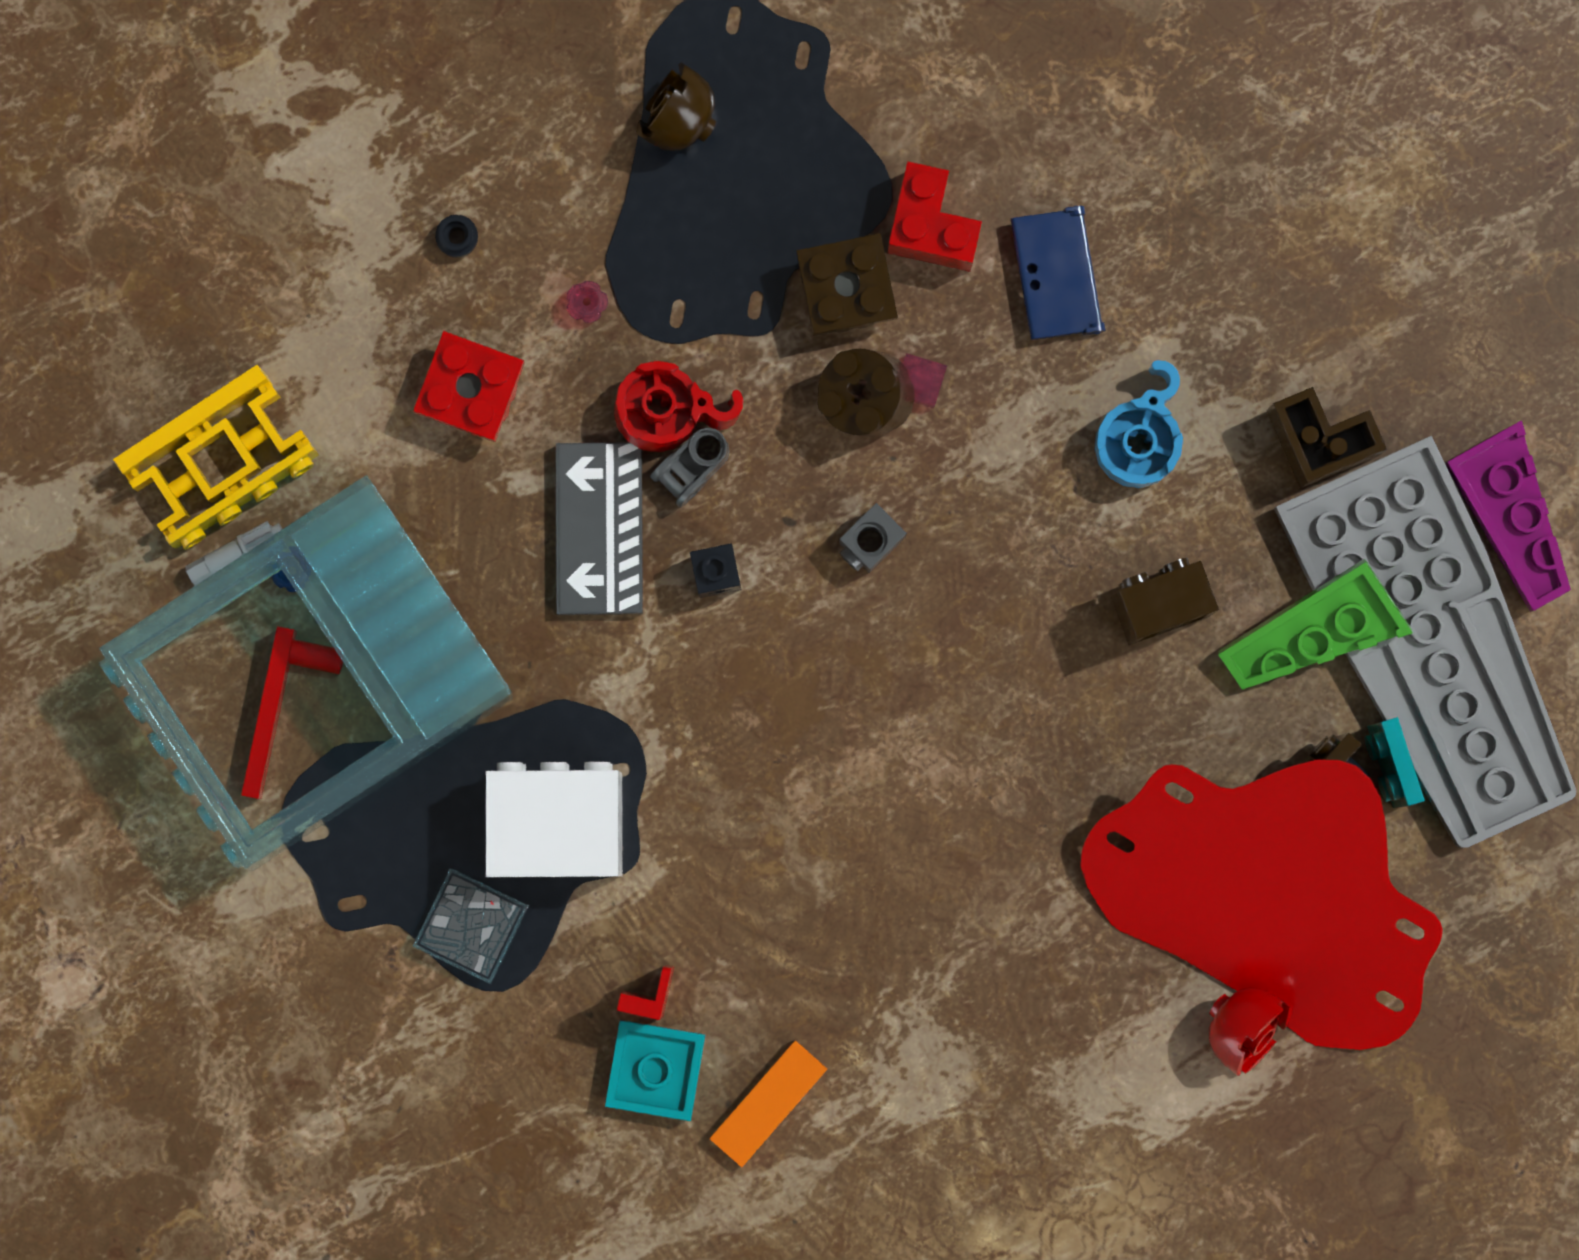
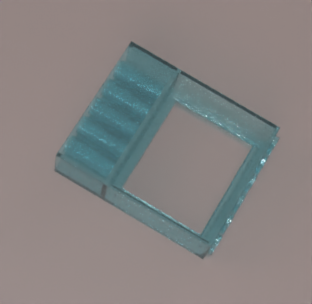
(384, 623)

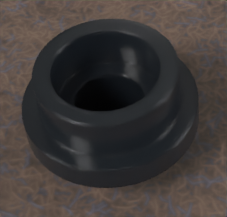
(453, 223)

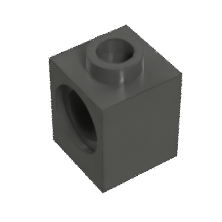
(880, 522)

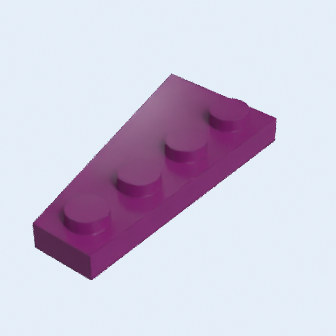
(1508, 504)

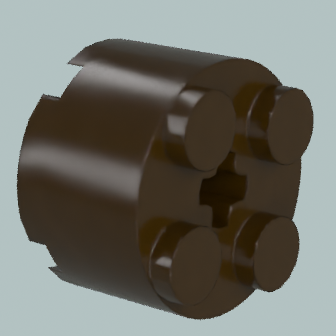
(842, 398)

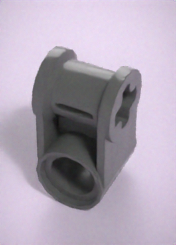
(690, 466)

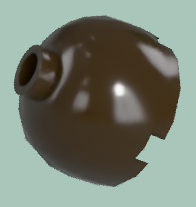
(679, 111)

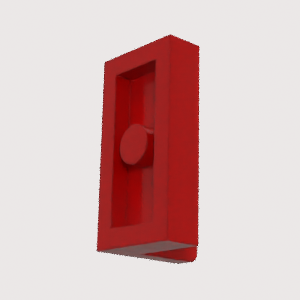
(646, 1005)

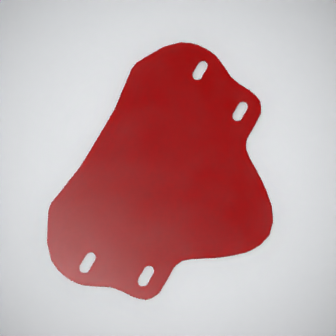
(1272, 894)

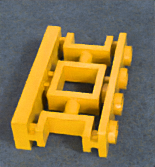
(197, 428)

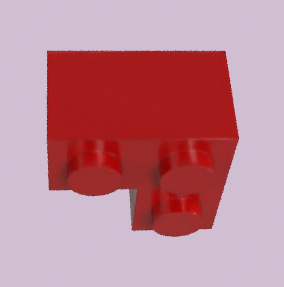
(923, 230)

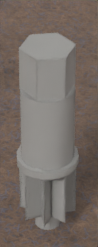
(221, 557)

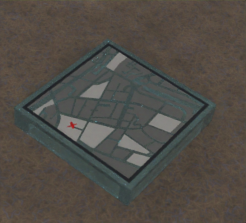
(470, 925)

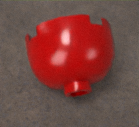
(1245, 1027)

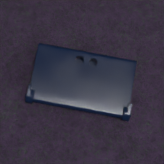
(1064, 272)

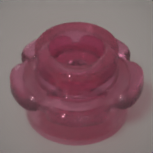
(578, 293)

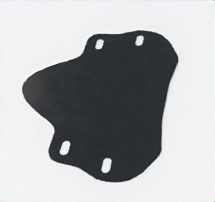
(763, 184)
(434, 819)

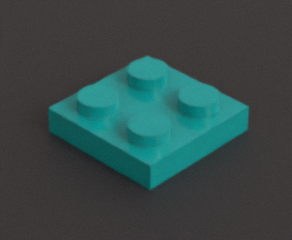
(1399, 777)
(655, 1070)

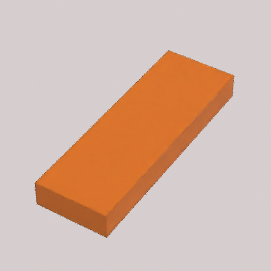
(768, 1103)

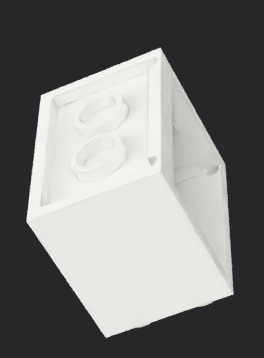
(554, 821)

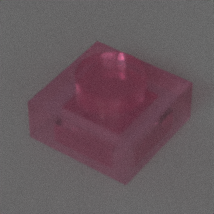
(926, 378)

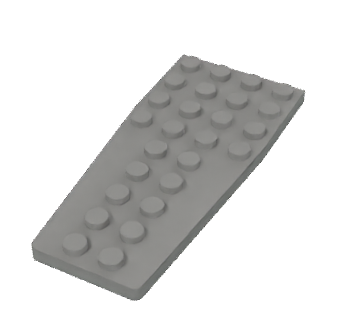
(1462, 673)

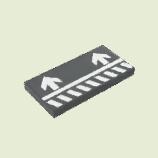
(599, 529)

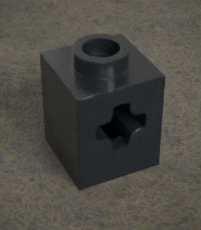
(715, 570)

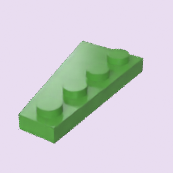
(1330, 621)

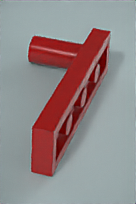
(285, 652)

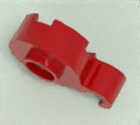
(684, 401)

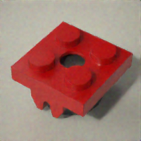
(469, 386)

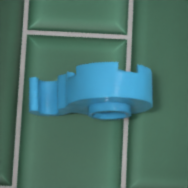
(1146, 417)

